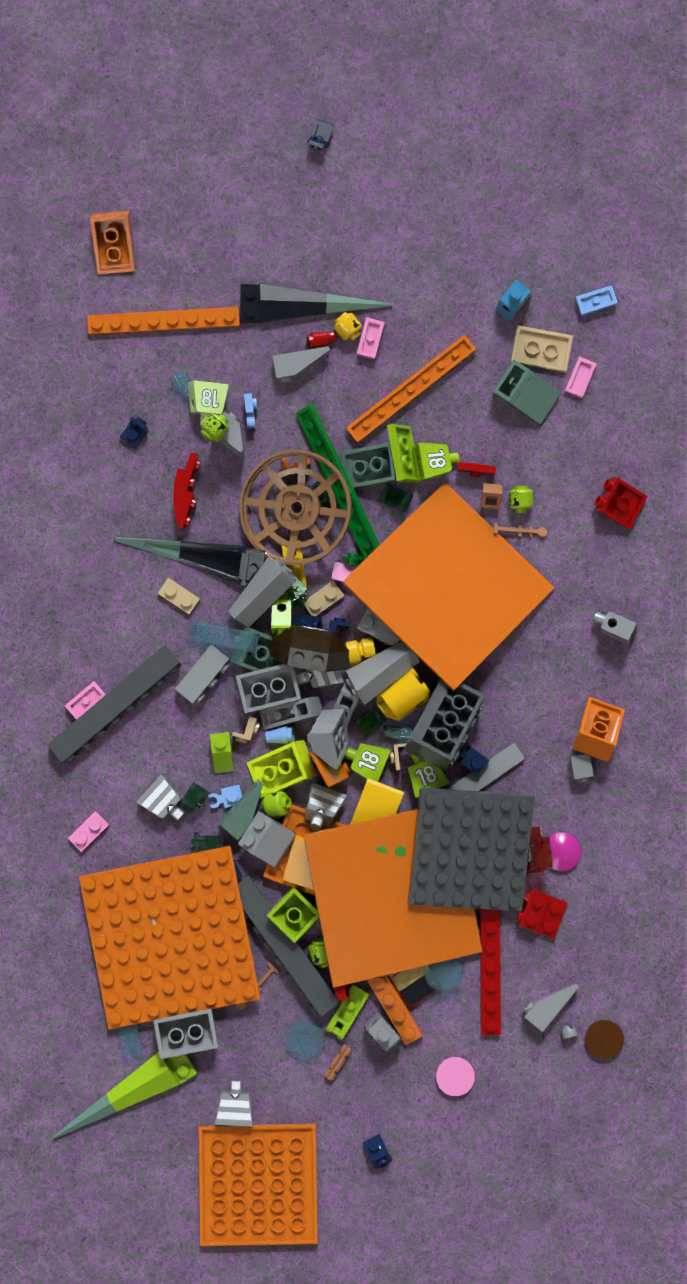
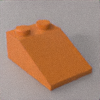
(113, 242)
(598, 729)
(330, 775)

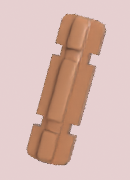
(338, 1062)

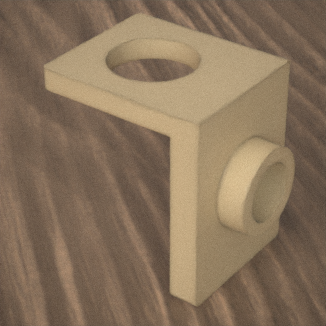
(395, 757)

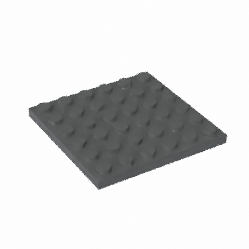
(470, 849)

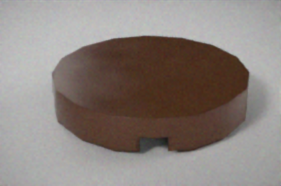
(604, 1039)

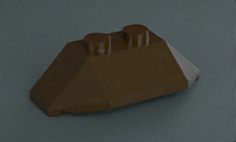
(310, 649)

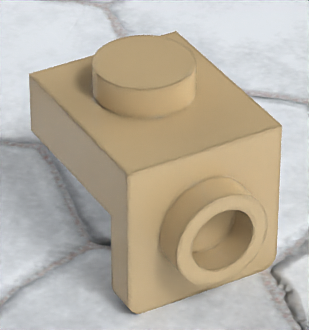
(251, 728)

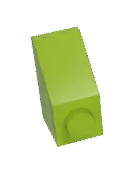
(222, 752)

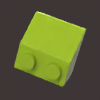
(293, 914)

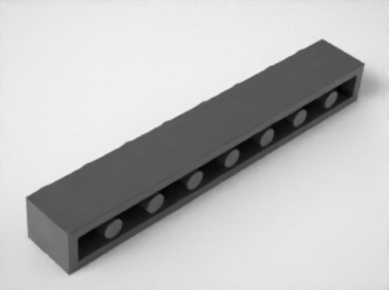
(113, 704)
(288, 953)

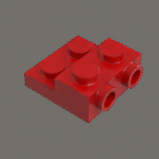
(620, 502)
(541, 913)

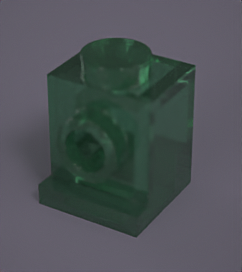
(194, 797)

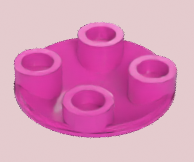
(564, 851)

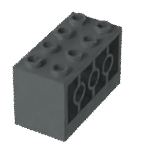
(445, 724)

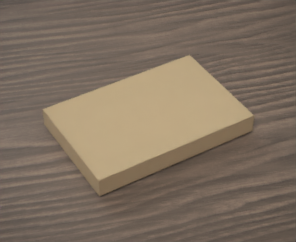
(542, 349)

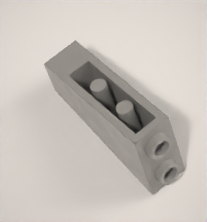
(262, 591)
(380, 671)

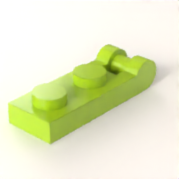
(347, 1012)

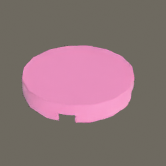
(455, 1076)

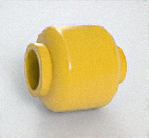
(347, 326)

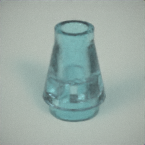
(180, 382)
(399, 733)

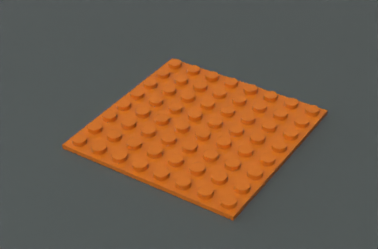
(448, 585)
(365, 905)
(201, 946)

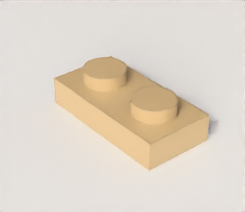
(178, 596)
(323, 599)

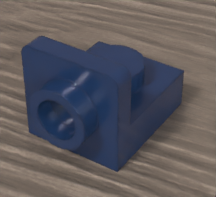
(134, 431)

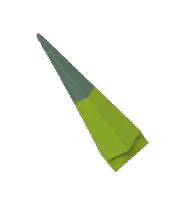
(146, 1081)

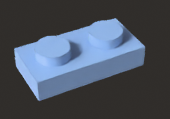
(596, 300)

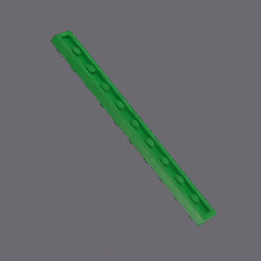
(323, 446)

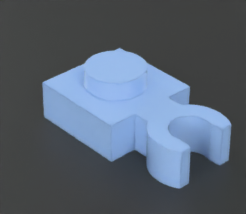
(250, 405)
(229, 796)

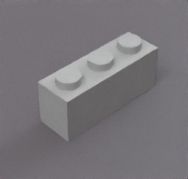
(203, 675)

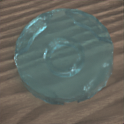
(444, 974)
(304, 1039)

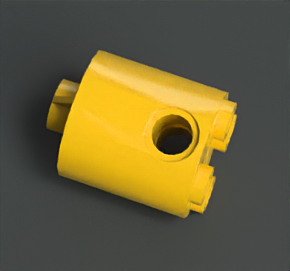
(403, 696)

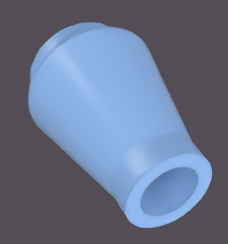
(281, 735)

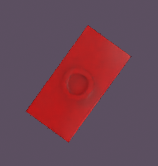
(475, 469)

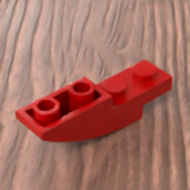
(182, 497)

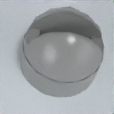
(568, 1032)

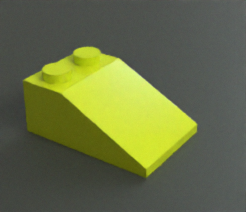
(282, 767)

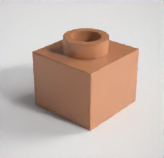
(491, 496)

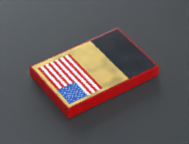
(411, 985)

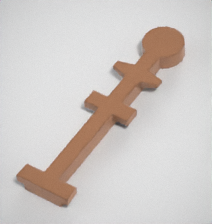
(541, 532)
(272, 968)

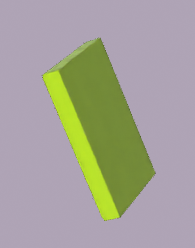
(401, 446)

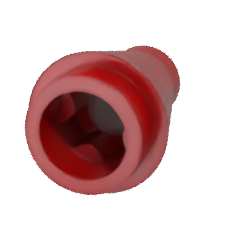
(320, 339)

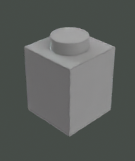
(581, 767)

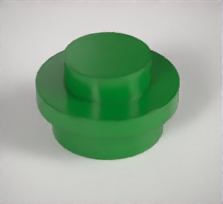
(352, 558)

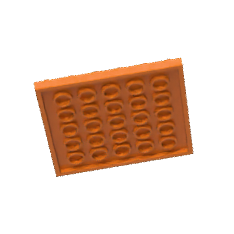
(258, 1184)

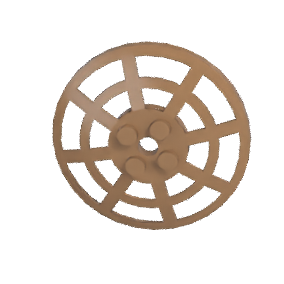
(284, 506)

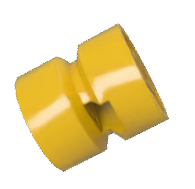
(360, 650)

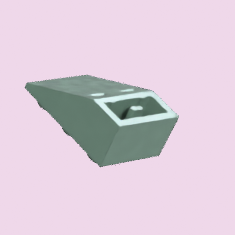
(526, 392)

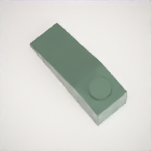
(241, 814)

